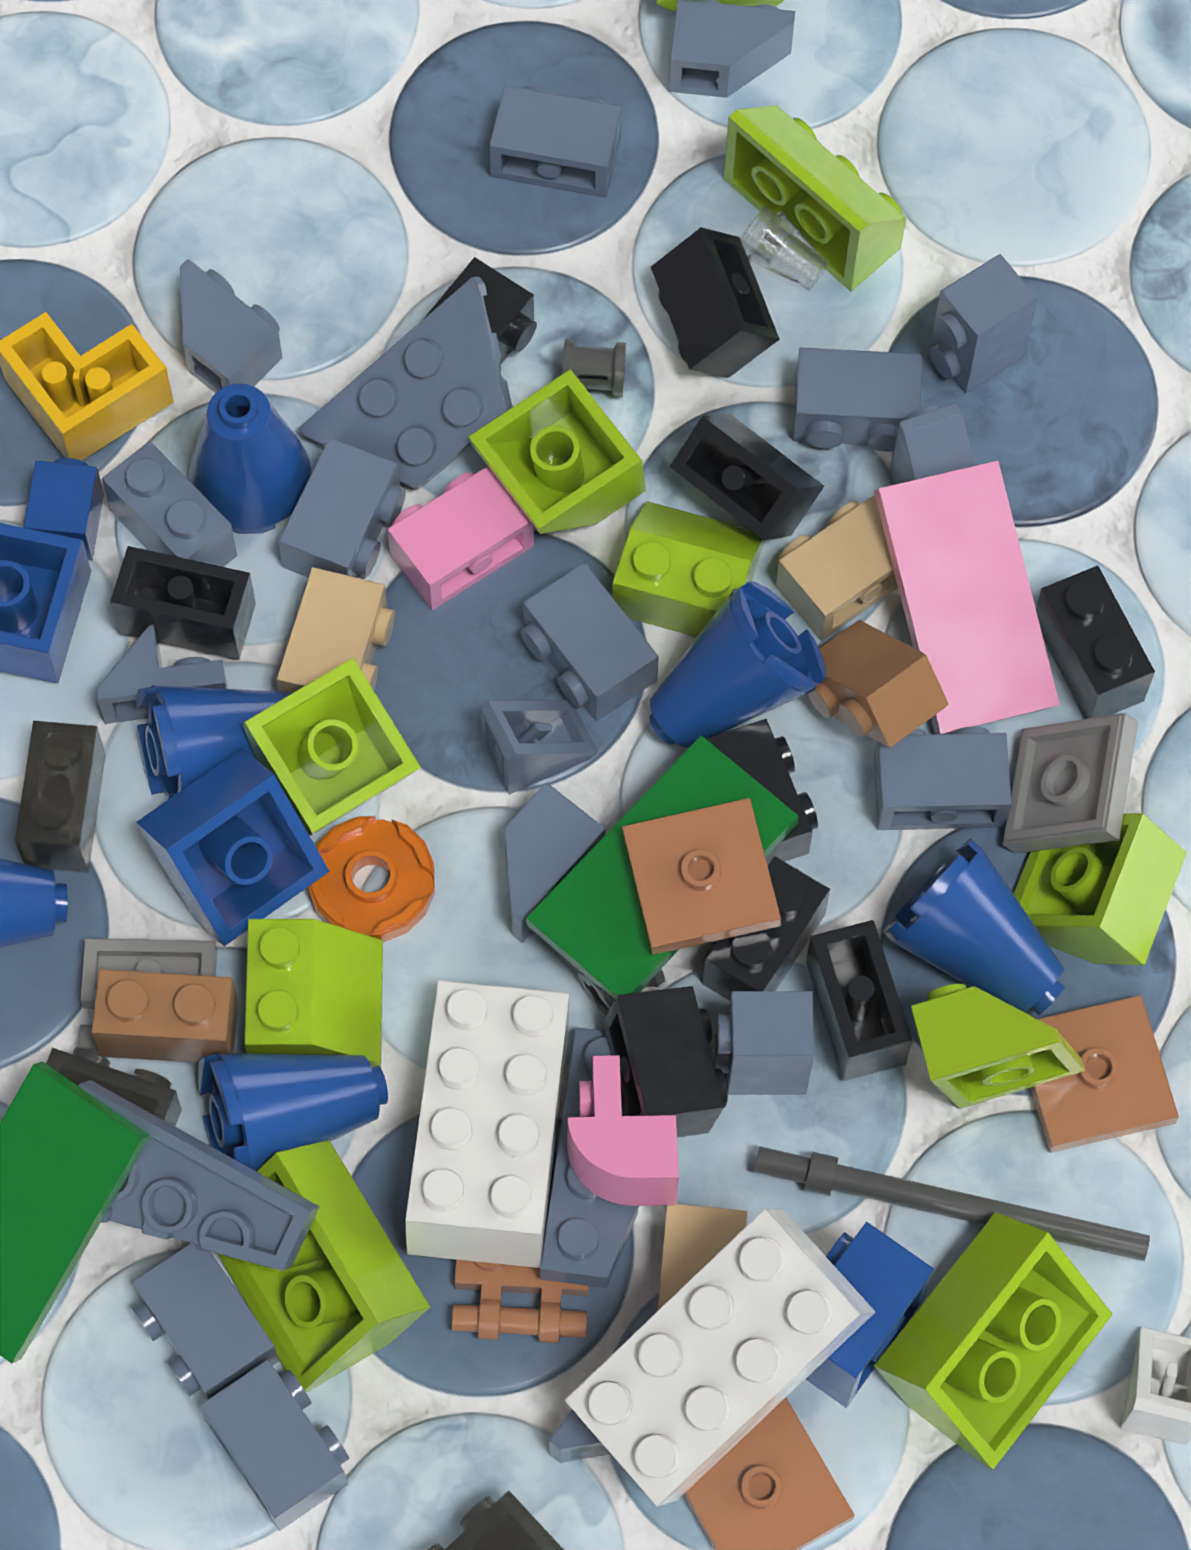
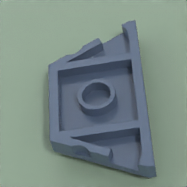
(423, 392)

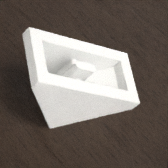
(1160, 1387)

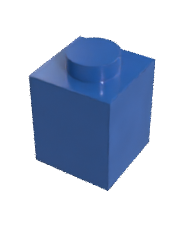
(66, 500)

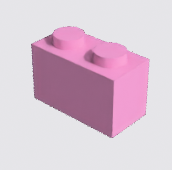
(459, 537)

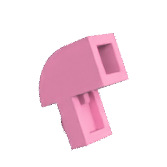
(619, 1155)

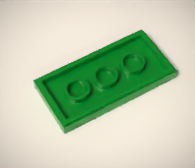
(596, 909)
(57, 1179)

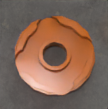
(380, 843)

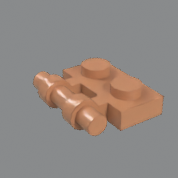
(492, 1319)

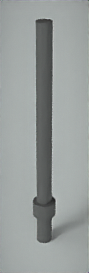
(823, 1174)

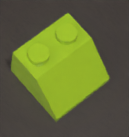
(561, 457)
(682, 567)
(330, 746)
(1104, 895)
(313, 989)
(987, 1047)

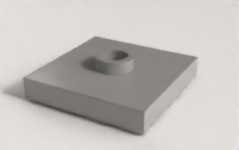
(1070, 783)

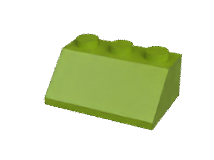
(786, 169)
(347, 1281)
(994, 1338)

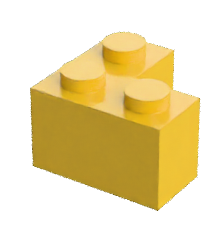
(85, 397)

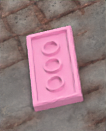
(967, 594)

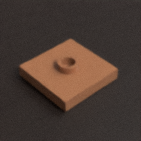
(701, 876)
(1121, 1083)
(769, 1490)

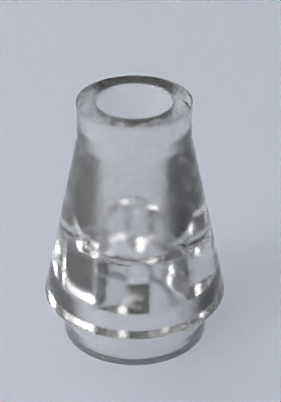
(782, 249)

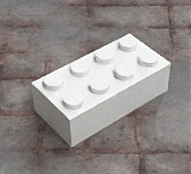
(488, 1124)
(719, 1356)

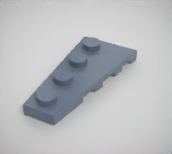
(205, 1196)
(582, 1229)

